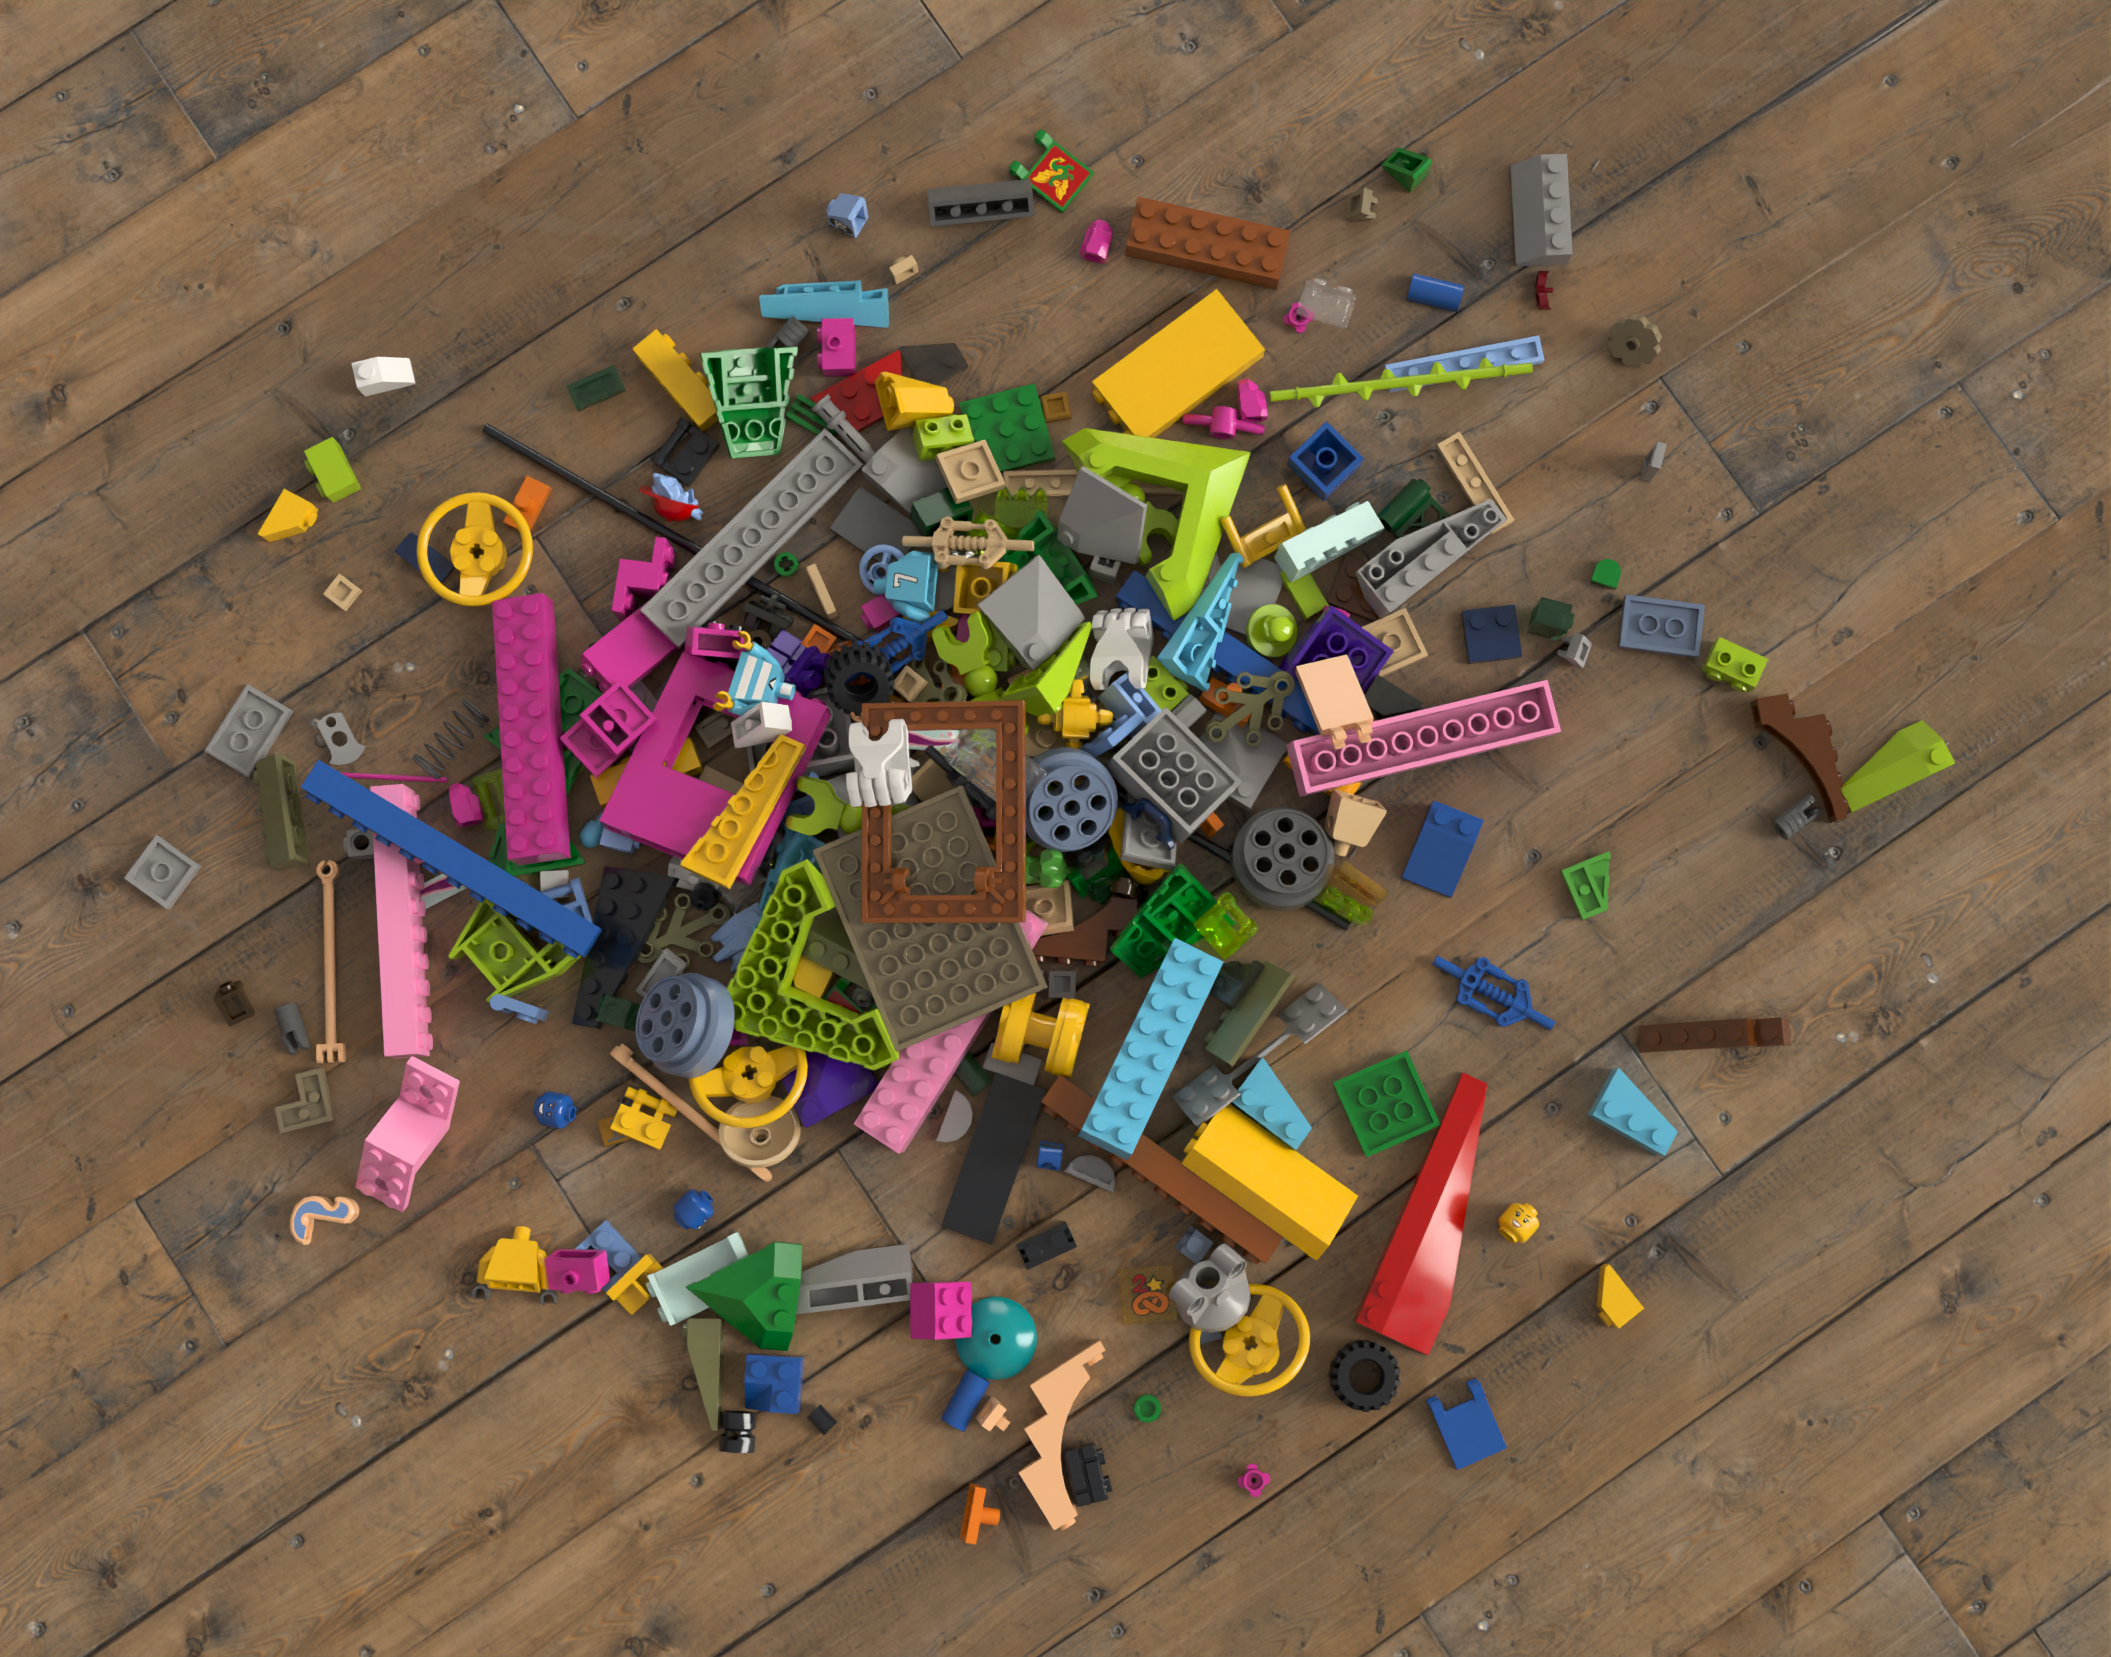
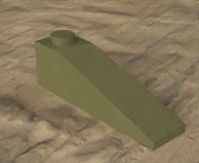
(705, 1349)

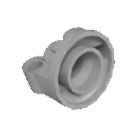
(1216, 1307)

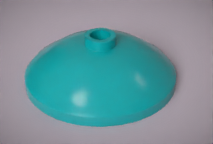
(1017, 1336)

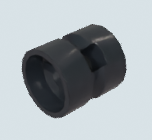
(737, 1421)

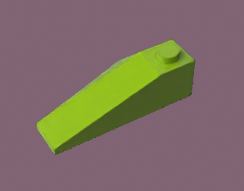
(1051, 681)
(1899, 763)

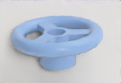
(874, 572)

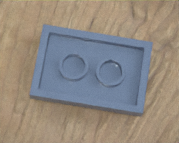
(1661, 626)

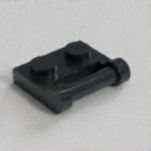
(691, 458)

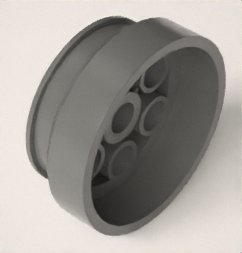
(1266, 887)

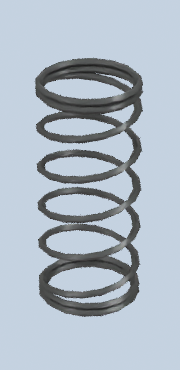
(476, 713)

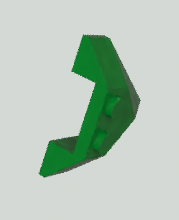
(757, 1294)

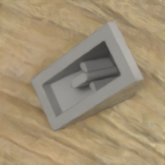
(1105, 569)

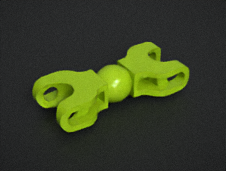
(1156, 520)
(972, 658)
(829, 810)

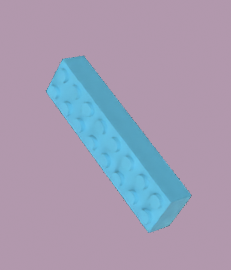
(1150, 1049)

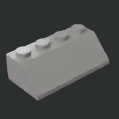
(1541, 211)

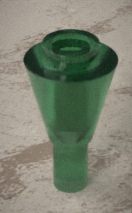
(1100, 888)

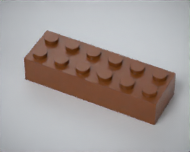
(1207, 243)

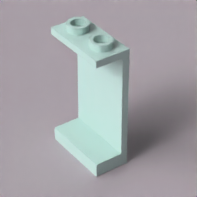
(671, 1282)

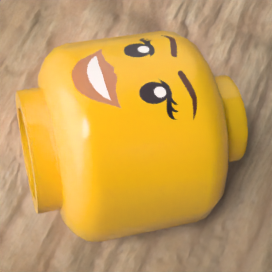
(1518, 1222)

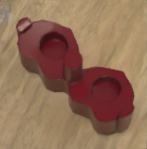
(1541, 291)

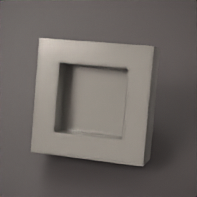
(1577, 651)

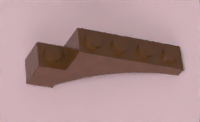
(1810, 743)
(1089, 938)
(1715, 1034)

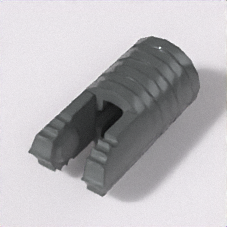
(790, 334)
(1794, 819)
(292, 1028)

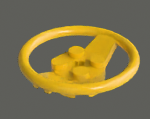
(477, 534)
(730, 1081)
(1257, 1330)

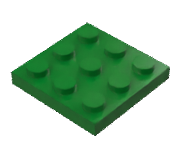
(1011, 426)
(1386, 1104)

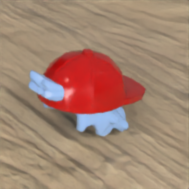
(671, 500)

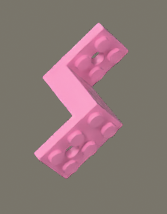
(407, 1134)

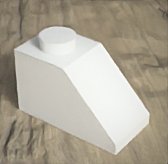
(382, 374)
(761, 724)

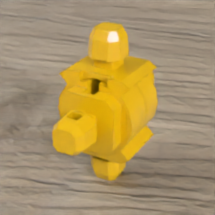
(1076, 716)

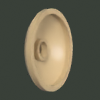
(742, 1143)

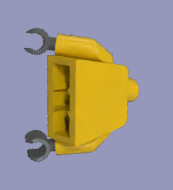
(514, 1266)

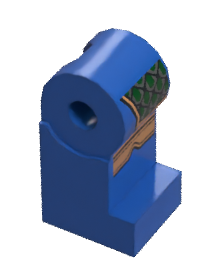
(1049, 1155)

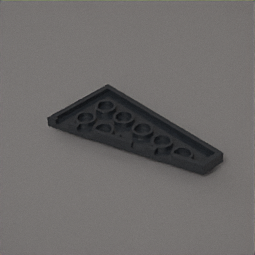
(626, 915)

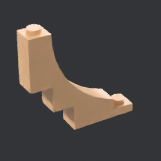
(1056, 1394)

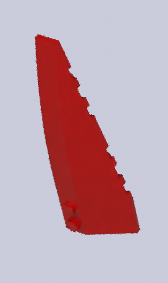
(1420, 1260)

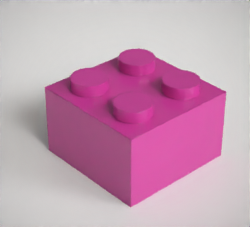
(940, 1310)

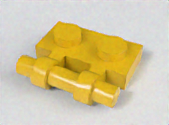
(640, 1126)

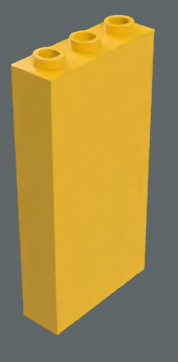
(1177, 368)
(1269, 1180)

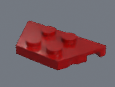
(858, 392)

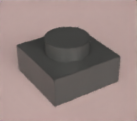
(1062, 984)

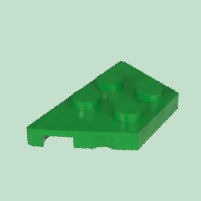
(499, 857)

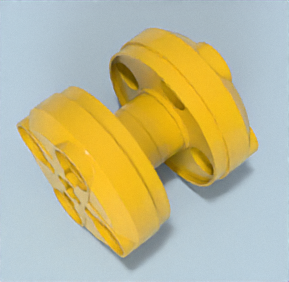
(1060, 1035)

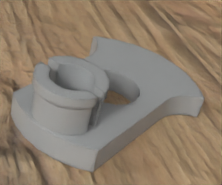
(340, 754)

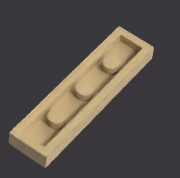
(1471, 475)

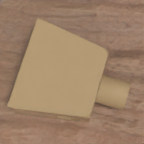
(1352, 820)

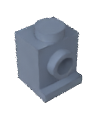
(1194, 1245)

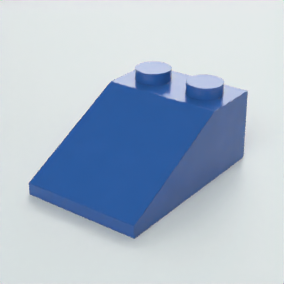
(1442, 848)

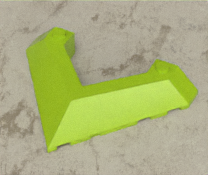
(1209, 485)
(763, 990)

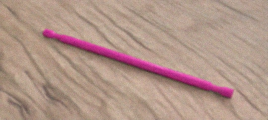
(395, 777)

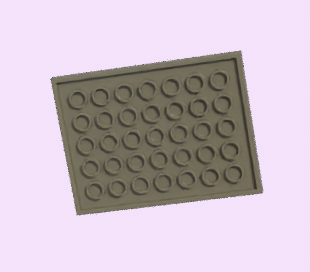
(931, 972)

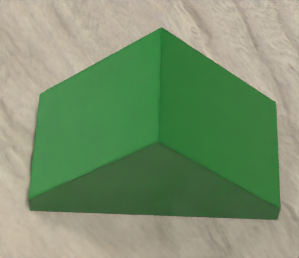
(1407, 167)

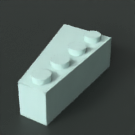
(1328, 540)

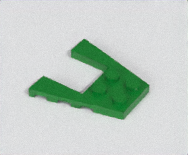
(575, 697)

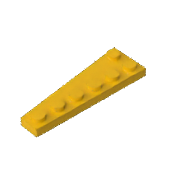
(735, 831)

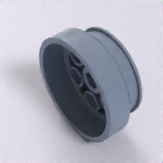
(1065, 766)
(685, 1024)

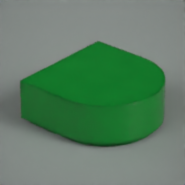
(1606, 574)

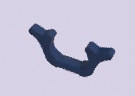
(1162, 819)

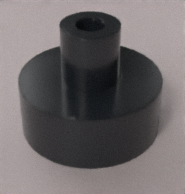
(704, 896)

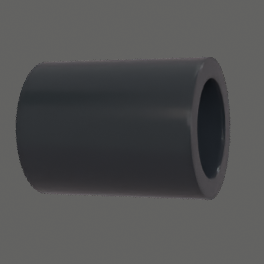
(822, 1419)

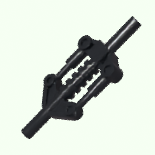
(957, 779)

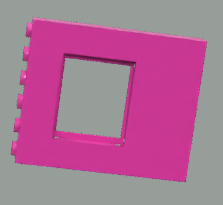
(674, 809)

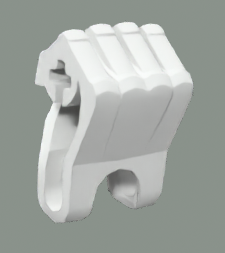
(1123, 644)
(880, 766)

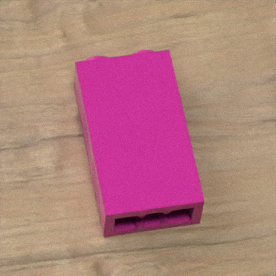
(627, 652)

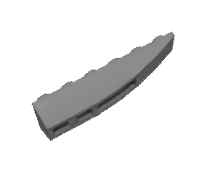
(1422, 555)
(857, 1280)

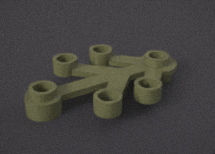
(930, 691)
(1252, 705)
(677, 934)

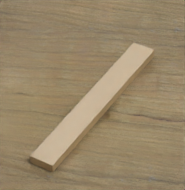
(1060, 483)

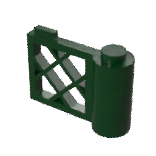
(1408, 507)

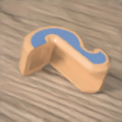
(319, 1207)

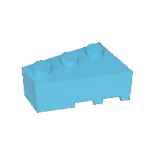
(1271, 1106)
(1631, 1114)

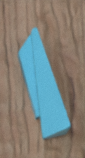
(827, 301)

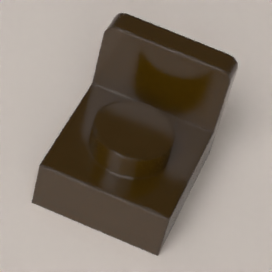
(233, 1002)

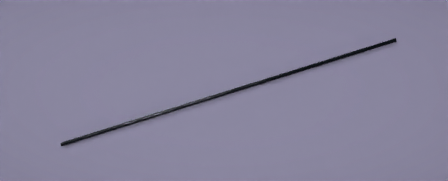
(796, 607)

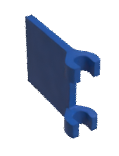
(1468, 1427)

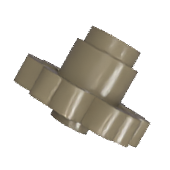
(1634, 340)

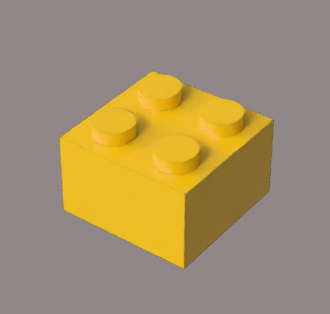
(976, 583)

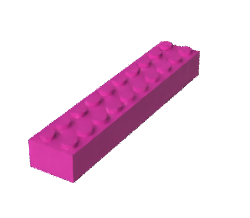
(530, 729)

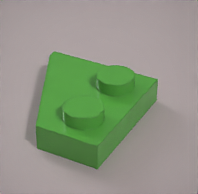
(1589, 885)

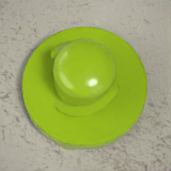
(1271, 630)

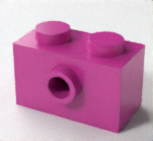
(838, 347)
(712, 641)
(577, 1270)

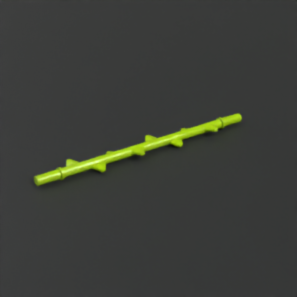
(1389, 381)

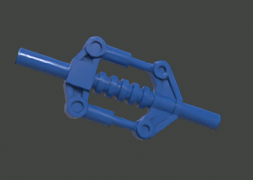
(913, 634)
(1469, 979)

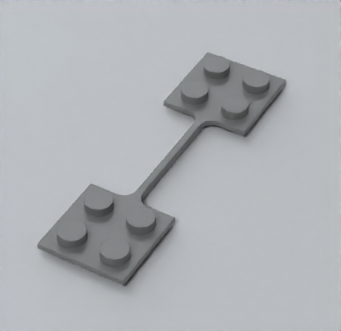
(1214, 1090)

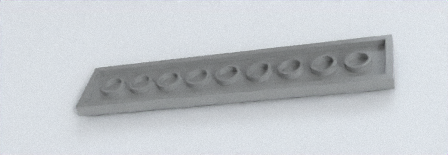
(751, 537)

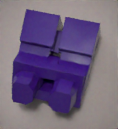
(799, 664)

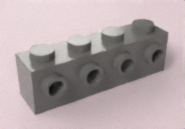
(980, 202)

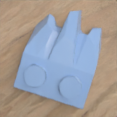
(735, 935)

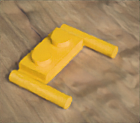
(1269, 535)

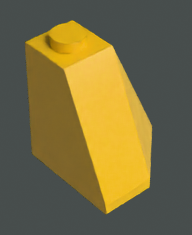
(909, 400)

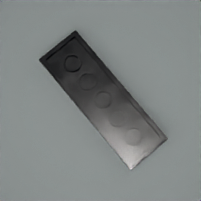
(993, 1158)

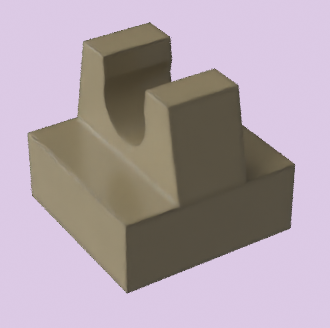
(1359, 205)

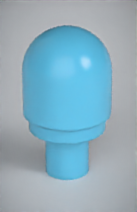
(591, 833)

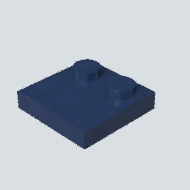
(1491, 634)

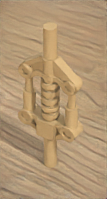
(943, 541)

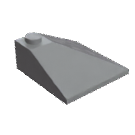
(900, 474)
(1102, 519)
(1032, 613)
(1249, 763)

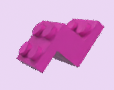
(642, 578)
(608, 728)

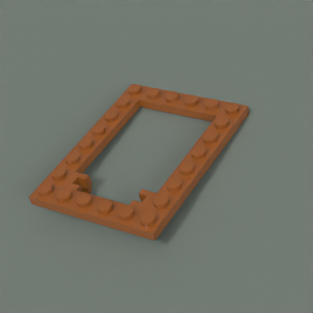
(1004, 899)

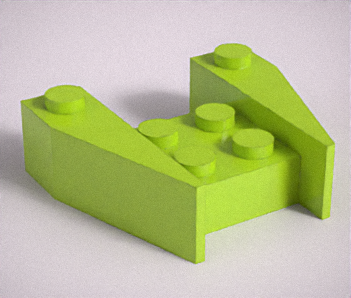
(507, 953)

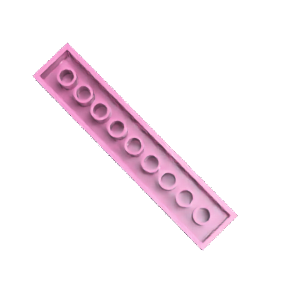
(1426, 738)
(401, 940)
(922, 1073)

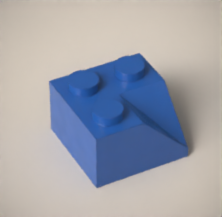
(1325, 461)
(774, 1382)

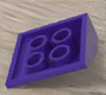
(1337, 636)
(829, 1087)

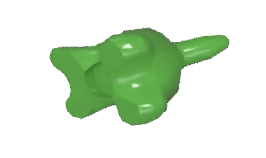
(1047, 869)

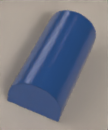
(1435, 292)
(965, 1400)

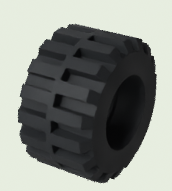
(853, 660)
(1388, 1376)

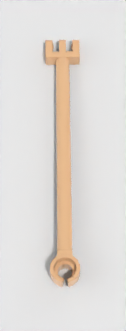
(331, 1045)
(624, 1054)

